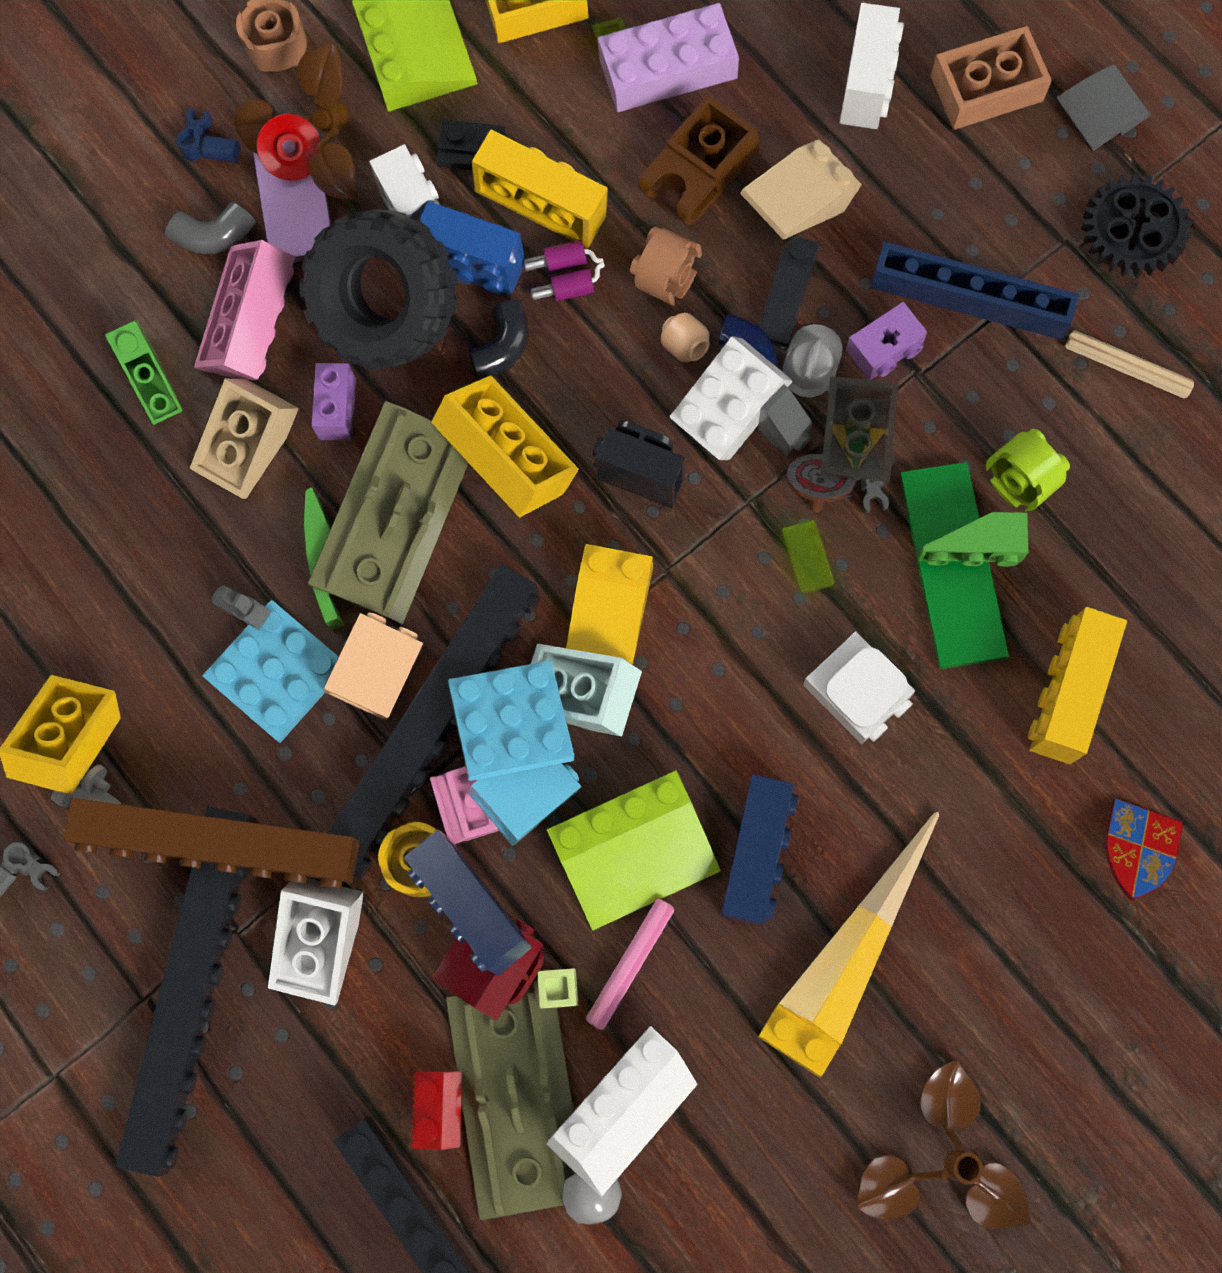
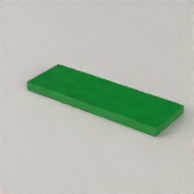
(956, 596)

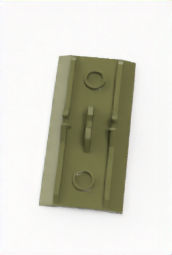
(390, 515)
(512, 1103)

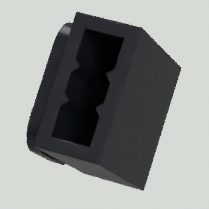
(640, 462)

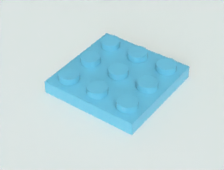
(274, 672)
(510, 720)

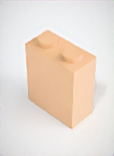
(373, 665)

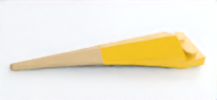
(821, 1004)

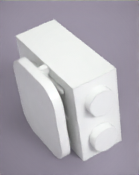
(860, 688)

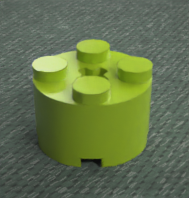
(1027, 470)

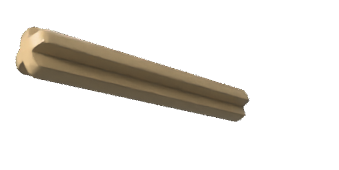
(1129, 364)

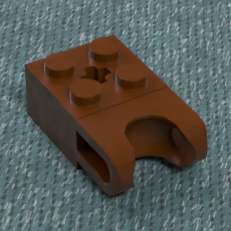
(701, 159)

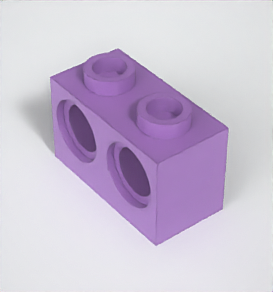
(333, 401)

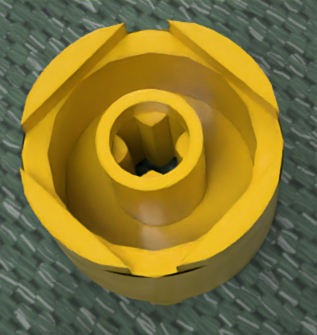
(392, 853)

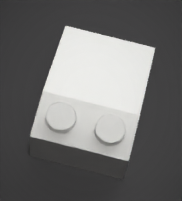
(314, 939)

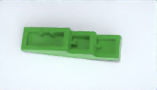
(316, 532)

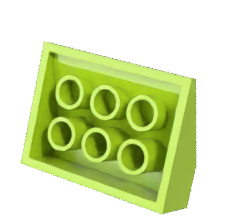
(414, 49)
(634, 850)

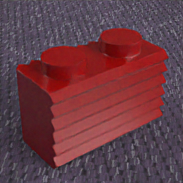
(437, 1110)

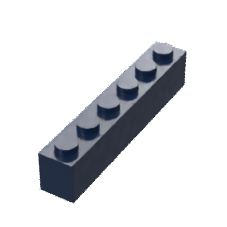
(974, 291)

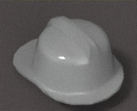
(812, 360)

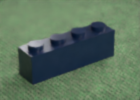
(758, 850)
(467, 903)

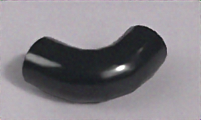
(508, 343)

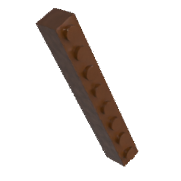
(211, 841)

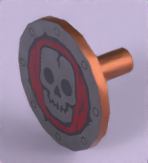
(806, 480)

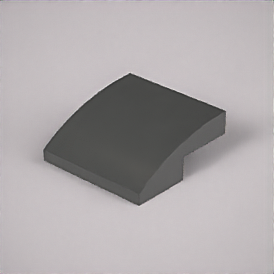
(1103, 106)

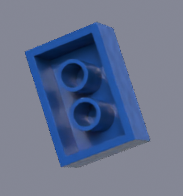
(477, 248)

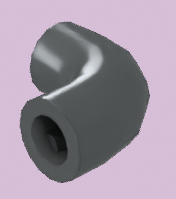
(210, 236)

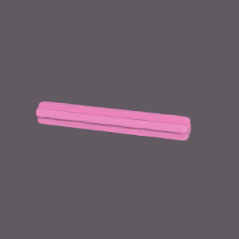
(630, 964)

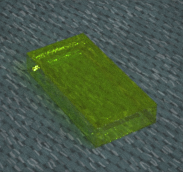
(807, 557)

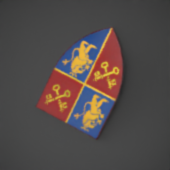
(1141, 848)

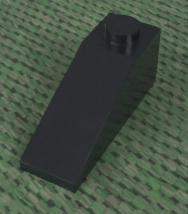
(789, 288)

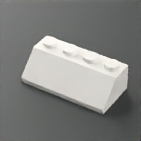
(624, 1111)

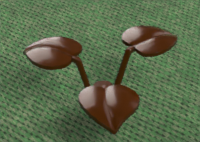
(319, 76)
(996, 1194)

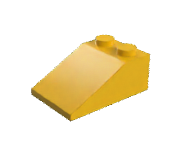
(609, 602)

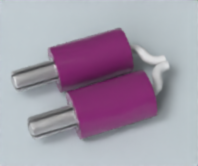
(569, 284)

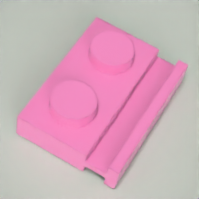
(459, 812)

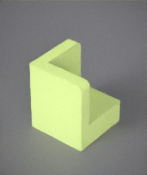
(557, 988)

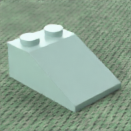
(592, 687)

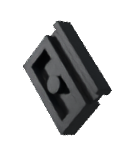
(461, 141)

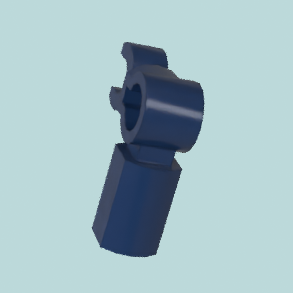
(195, 144)

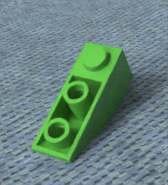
(144, 371)
(992, 538)

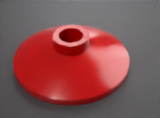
(270, 146)

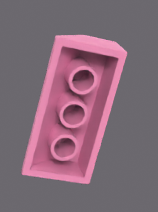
(245, 311)

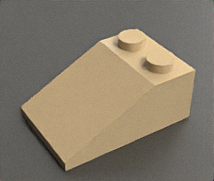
(802, 190)
(242, 435)

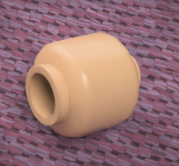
(685, 337)

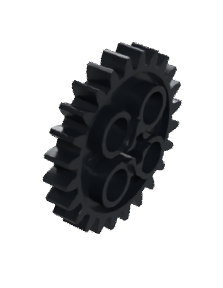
(1107, 217)

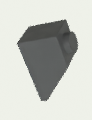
(784, 422)

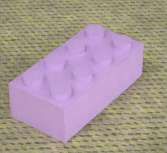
(668, 57)

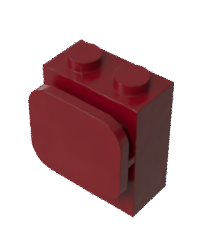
(485, 989)

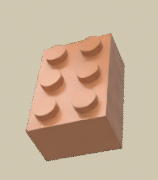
(990, 77)

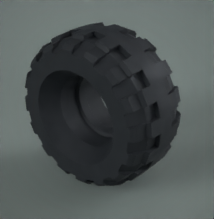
(336, 298)

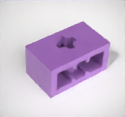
(895, 327)

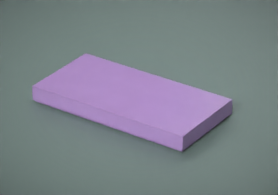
(291, 210)

